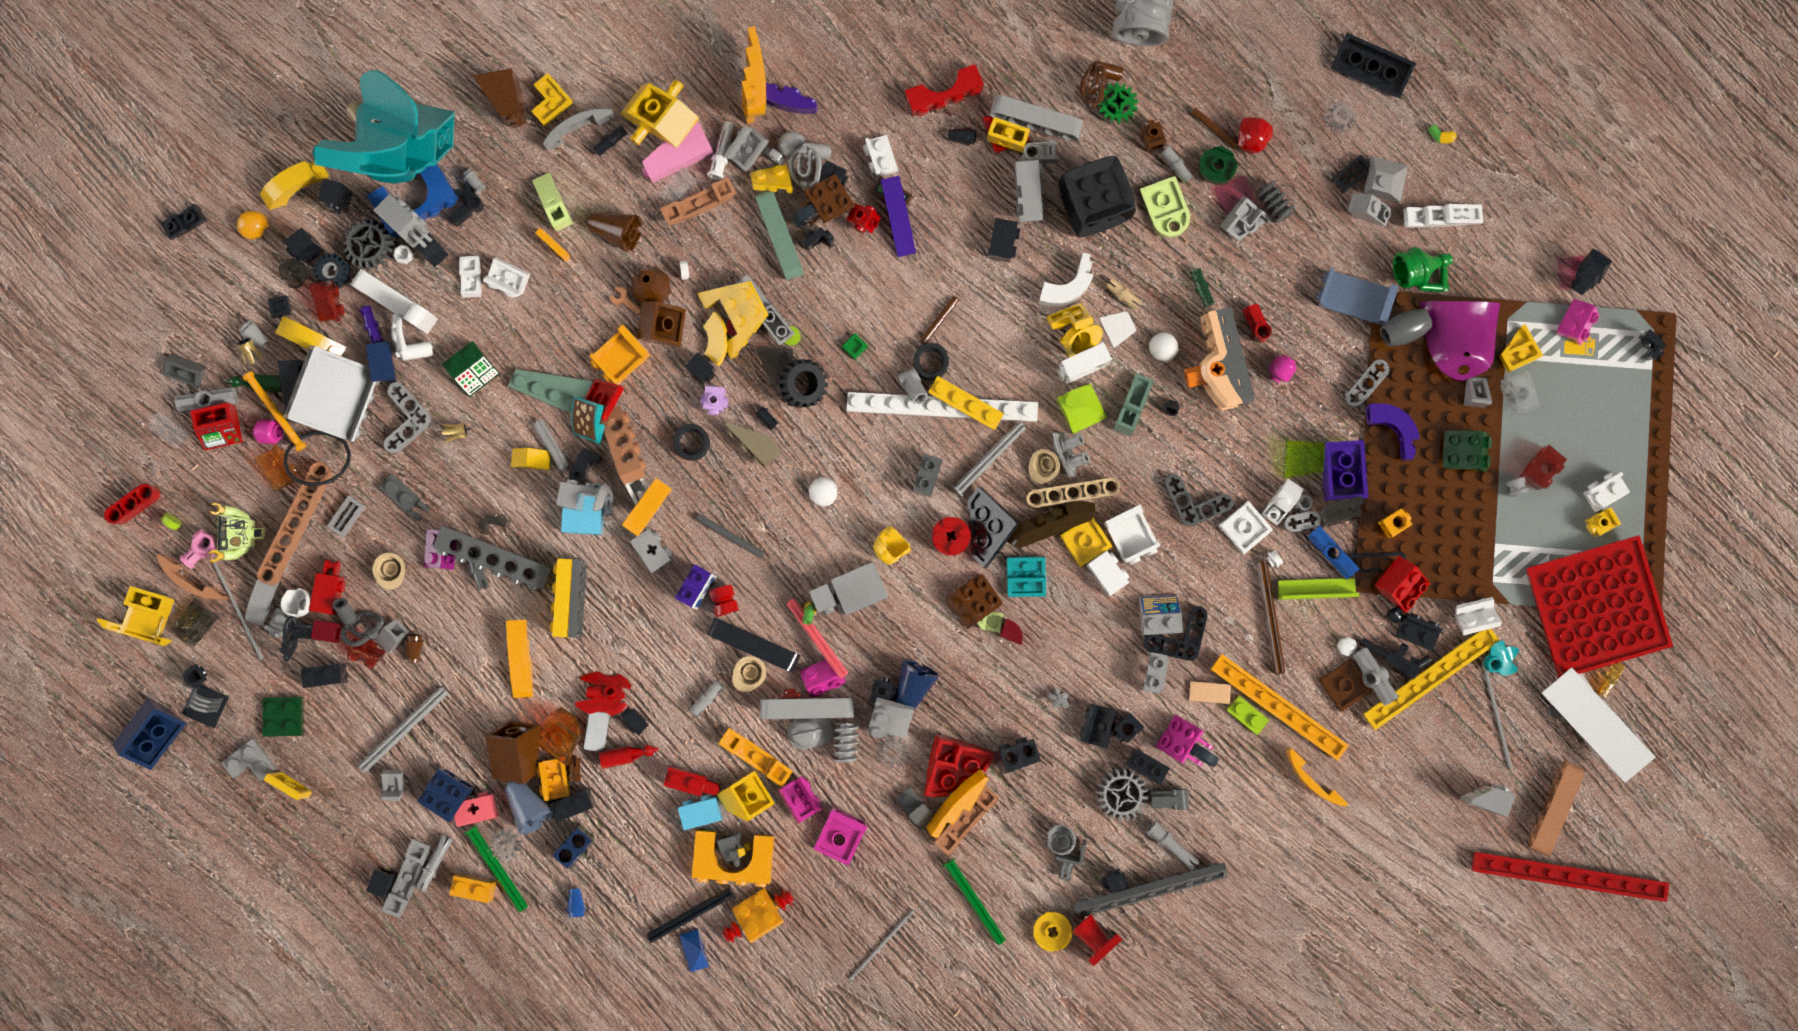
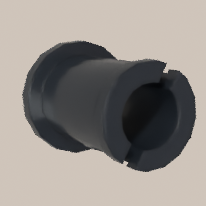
(766, 418)

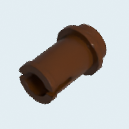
(574, 771)

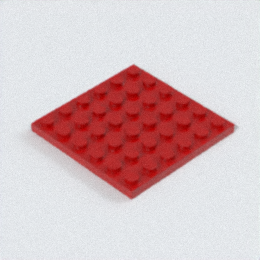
(1599, 606)

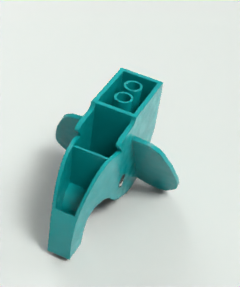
(391, 135)

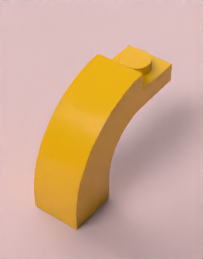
(286, 183)
(305, 337)

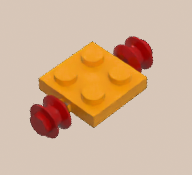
(758, 915)

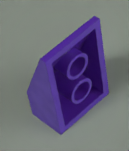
(1344, 471)

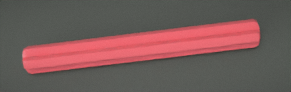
(818, 640)

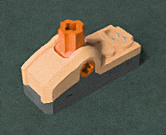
(1229, 382)

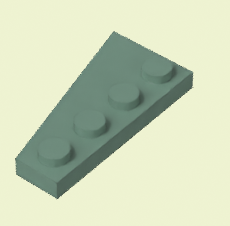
(550, 388)

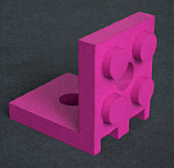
(847, 825)

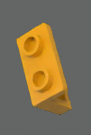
(553, 779)

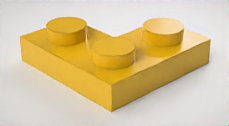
(555, 100)
(1076, 315)

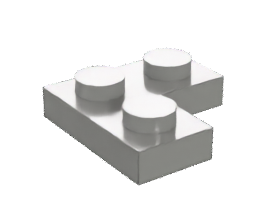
(252, 757)

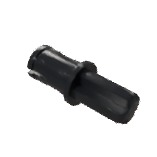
(610, 140)

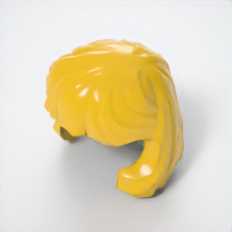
(890, 546)

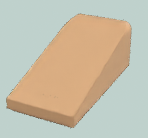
(1209, 692)

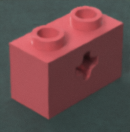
(486, 811)

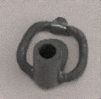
(351, 619)

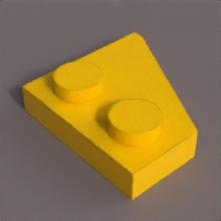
(772, 179)
(1520, 350)

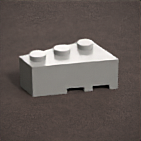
(1028, 190)

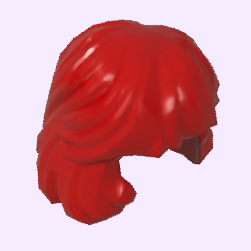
(1254, 134)

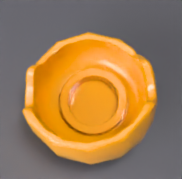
(252, 224)

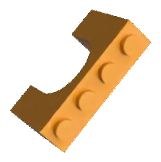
(707, 867)

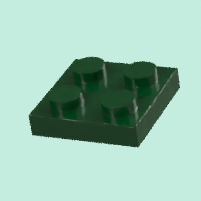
(282, 716)

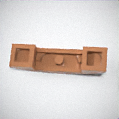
(698, 203)
(171, 569)
(953, 834)

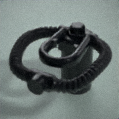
(297, 631)

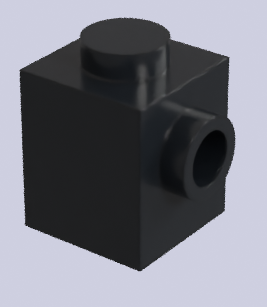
(883, 689)

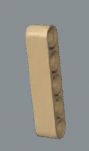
(1081, 489)

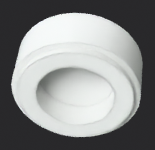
(684, 270)

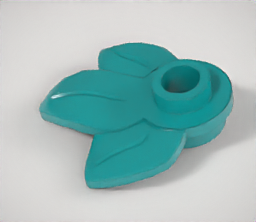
(1503, 659)

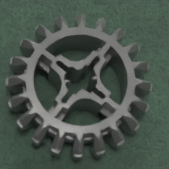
(366, 251)

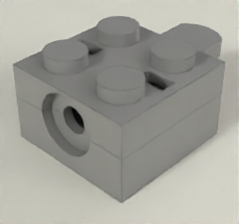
(403, 220)

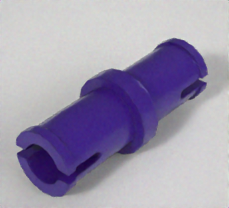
(371, 324)

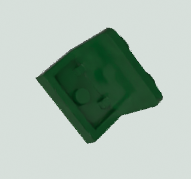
(1467, 450)

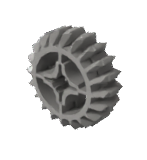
(1125, 786)

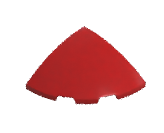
(952, 764)

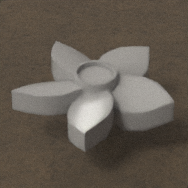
(1060, 699)

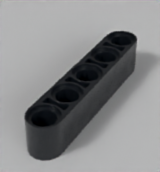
(753, 645)

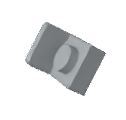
(276, 623)

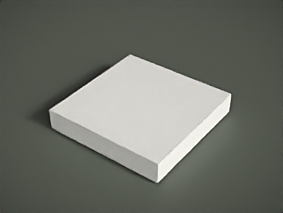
(1245, 527)

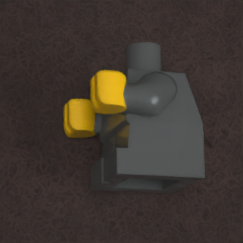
(732, 848)

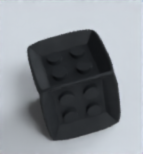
(1097, 196)

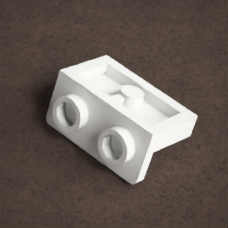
(881, 156)
(1606, 492)
(1477, 616)

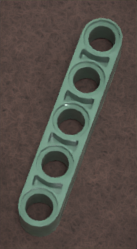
(779, 235)

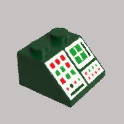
(471, 368)

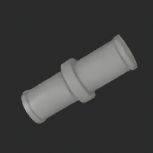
(1177, 164)
(706, 698)

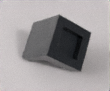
(381, 882)

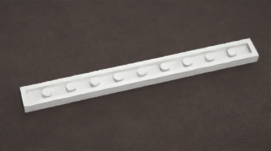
(934, 407)

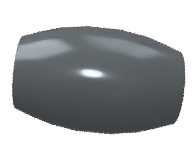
(1406, 327)

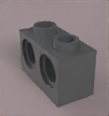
(927, 475)

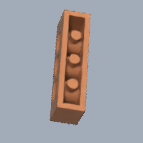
(630, 470)

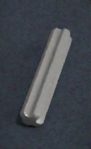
(551, 445)

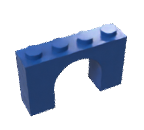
(439, 196)

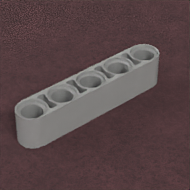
(1036, 118)
(806, 708)

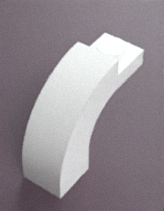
(1062, 295)

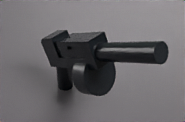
(1396, 659)

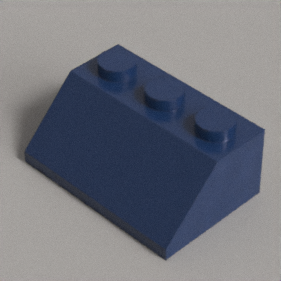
(148, 734)

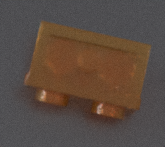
(273, 469)

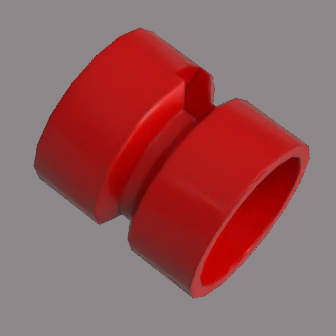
(723, 600)

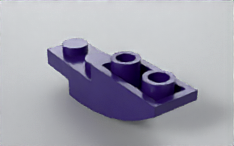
(789, 100)

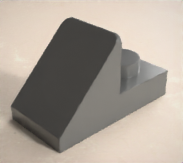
(914, 807)

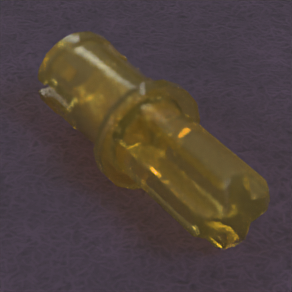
(1610, 679)

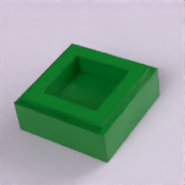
(855, 346)

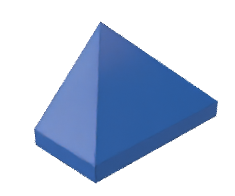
(694, 950)

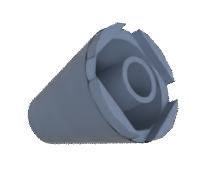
(527, 807)

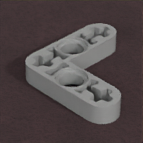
(412, 422)

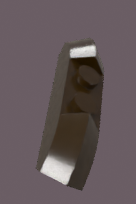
(1052, 523)

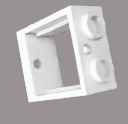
(1084, 363)

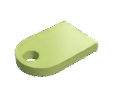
(1166, 205)

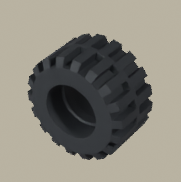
(815, 378)

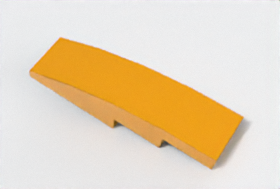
(519, 658)
(960, 799)

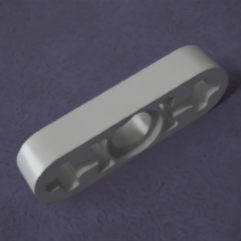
(1380, 375)

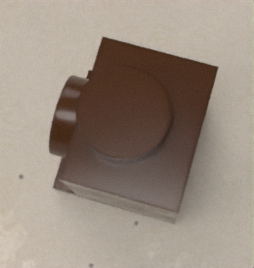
(1150, 141)

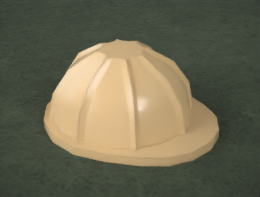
(1044, 466)
(389, 570)
(748, 674)

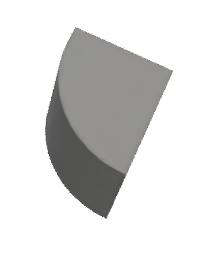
(392, 636)

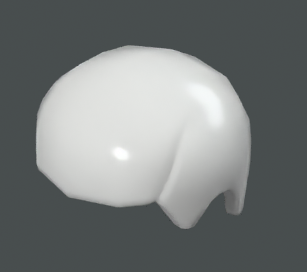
(1164, 347)
(823, 491)
(296, 602)

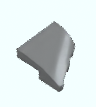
(1244, 219)

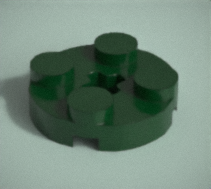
(1215, 155)

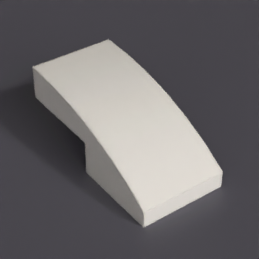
(470, 276)

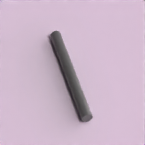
(730, 536)

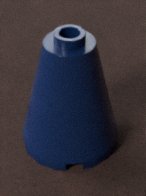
(914, 683)

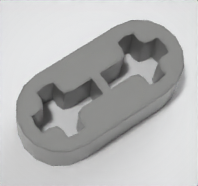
(1302, 526)

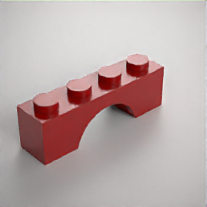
(922, 99)

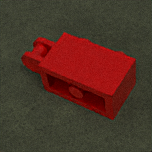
(327, 588)
(690, 782)

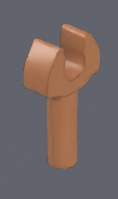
(625, 300)

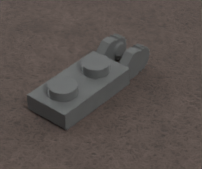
(403, 496)

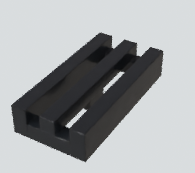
(1339, 184)

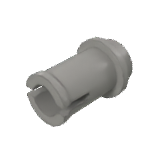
(473, 180)

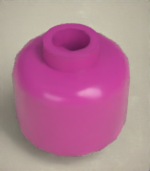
(1282, 368)
(267, 431)

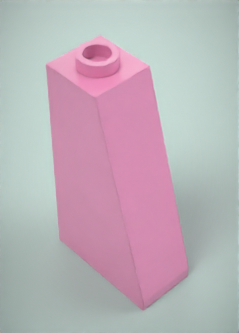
(668, 159)

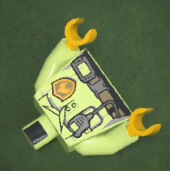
(235, 533)

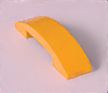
(755, 756)
(1296, 763)

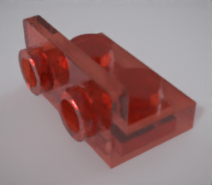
(326, 301)

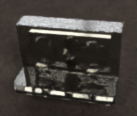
(194, 622)

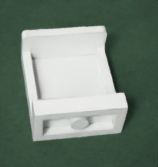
(1132, 535)

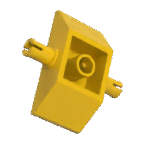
(659, 114)

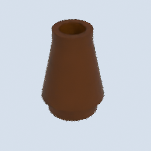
(413, 647)

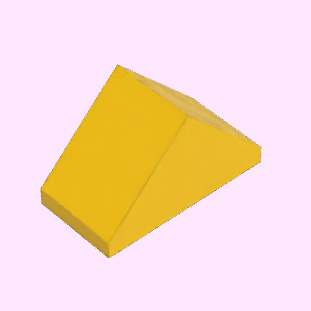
(530, 459)

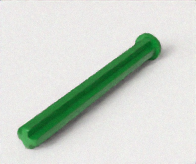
(497, 869)
(974, 901)

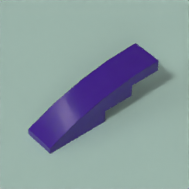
(898, 216)

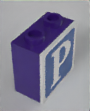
(695, 587)

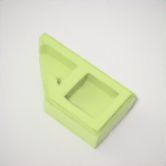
(991, 622)

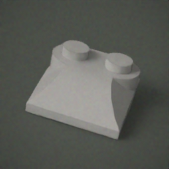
(890, 719)

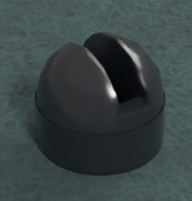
(1175, 407)
(1395, 615)

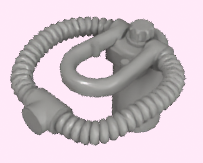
(810, 151)

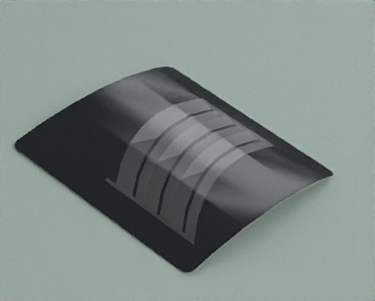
(205, 705)

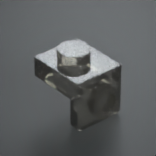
(497, 519)

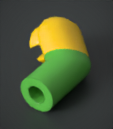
(1443, 137)
(809, 611)

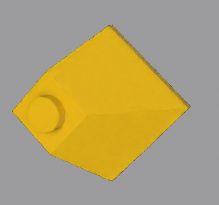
(746, 797)

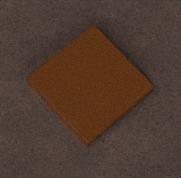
(1345, 685)

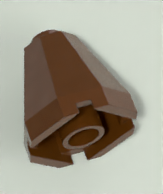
(651, 285)

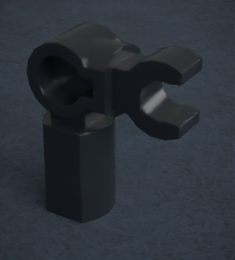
(474, 204)

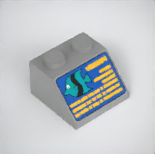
(1160, 615)

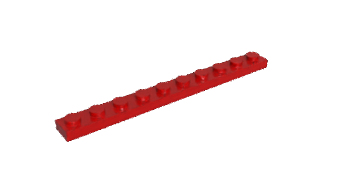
(1570, 876)

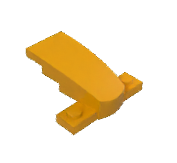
(754, 79)

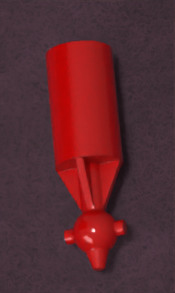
(624, 755)

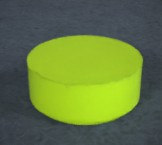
(794, 340)
(170, 521)

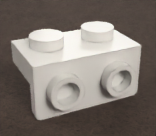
(507, 278)

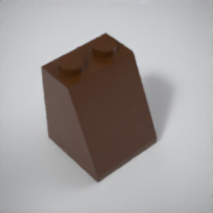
(505, 94)
(514, 751)

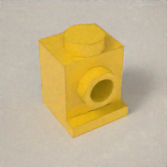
(1609, 518)

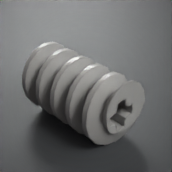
(846, 742)

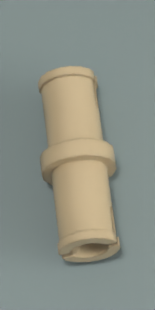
(1124, 294)

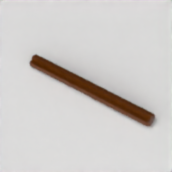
(1271, 618)

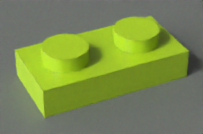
(1247, 715)

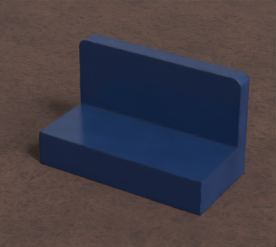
(381, 362)

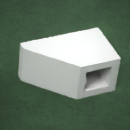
(1282, 501)

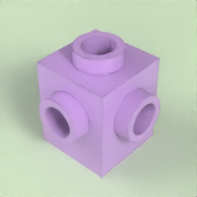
(714, 393)

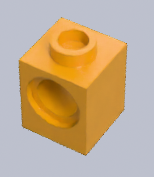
(1388, 526)

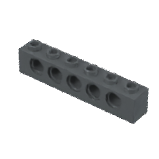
(447, 535)

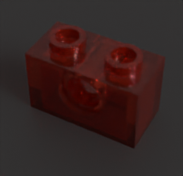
(1533, 472)

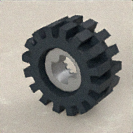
(340, 266)

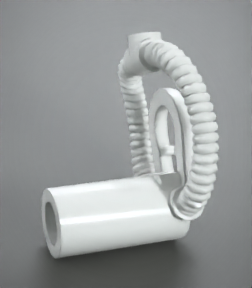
(409, 351)

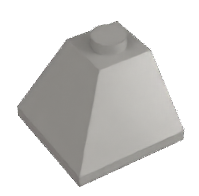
(1385, 179)

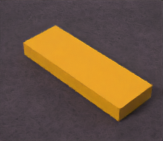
(647, 507)

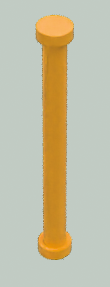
(274, 411)

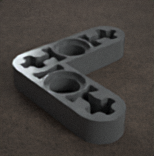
(1196, 510)

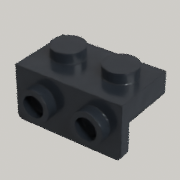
(1098, 726)

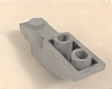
(774, 322)

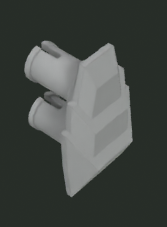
(1063, 448)

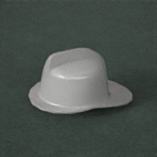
(810, 732)

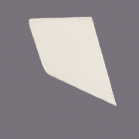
(1118, 327)

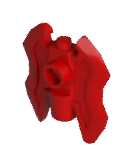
(605, 693)

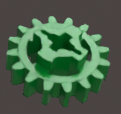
(1109, 104)

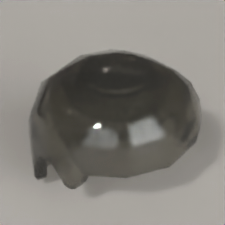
(294, 272)

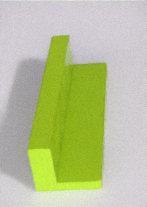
(1316, 589)

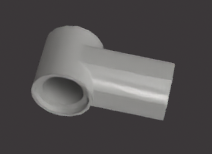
(912, 384)

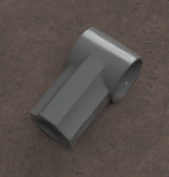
(1174, 799)

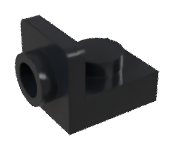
(1653, 342)

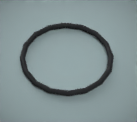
(323, 482)

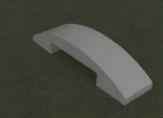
(555, 138)
(261, 598)
(407, 878)

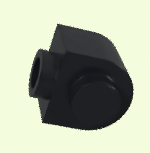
(194, 676)
(1115, 880)

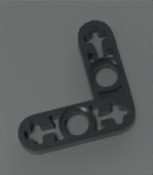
(1187, 641)

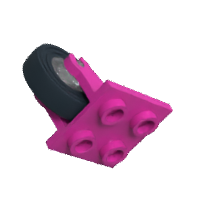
(1180, 740)

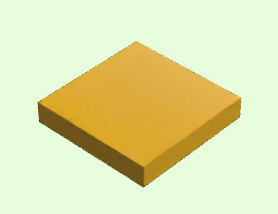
(1085, 542)
(288, 785)

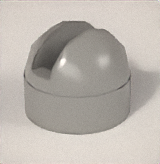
(1306, 505)

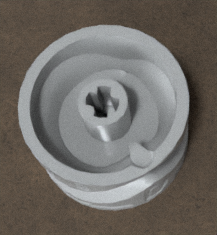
(1142, 22)

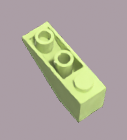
(552, 202)

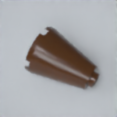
(616, 228)

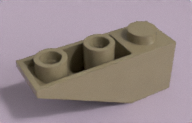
(759, 444)

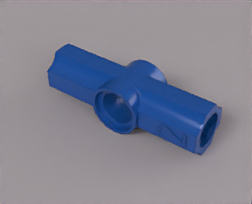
(1342, 562)

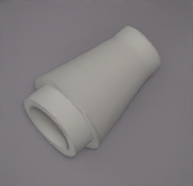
(251, 330)

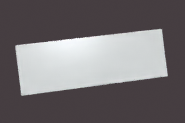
(1598, 725)

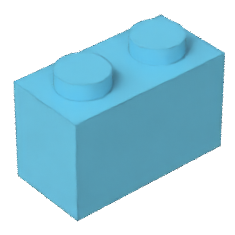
(700, 813)

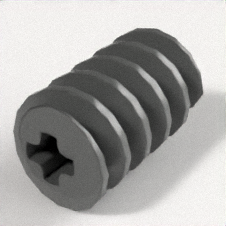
(1276, 201)

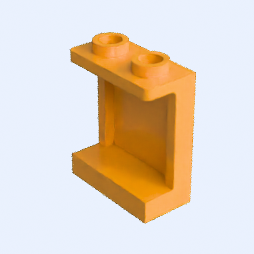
(619, 356)

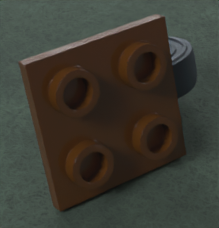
(823, 202)

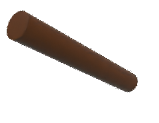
(1215, 128)
(939, 320)

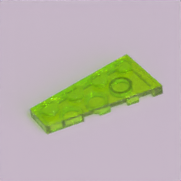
(1303, 458)

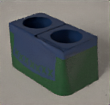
(589, 840)

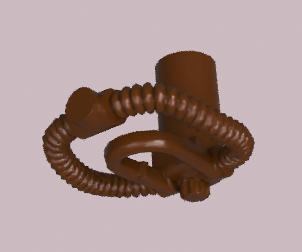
(1097, 70)

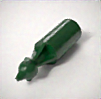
(269, 383)

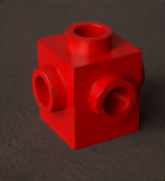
(863, 218)

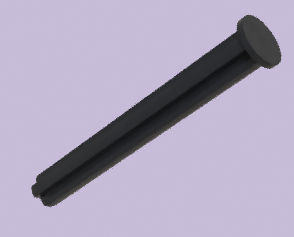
(691, 914)

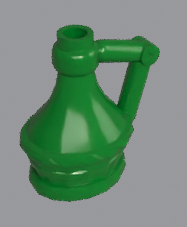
(1416, 268)

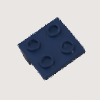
(445, 794)

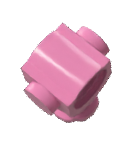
(198, 549)

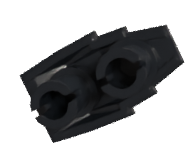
(1590, 271)

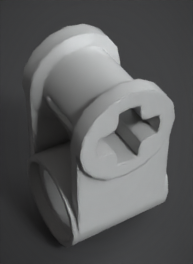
(1044, 151)

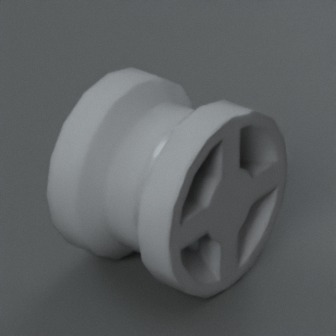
(1517, 486)

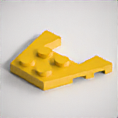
(742, 308)

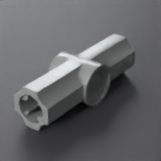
(196, 401)
(1375, 676)

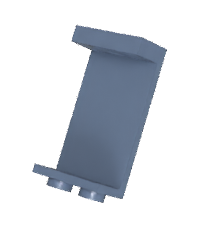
(1357, 297)

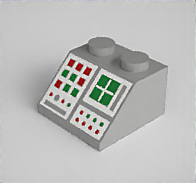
(1492, 799)

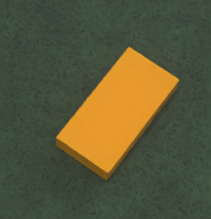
(552, 244)

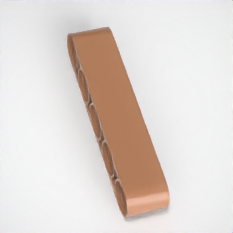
(1556, 808)

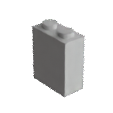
(858, 589)

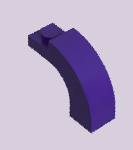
(1398, 421)

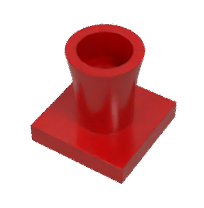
(1096, 939)

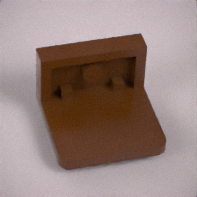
(974, 601)

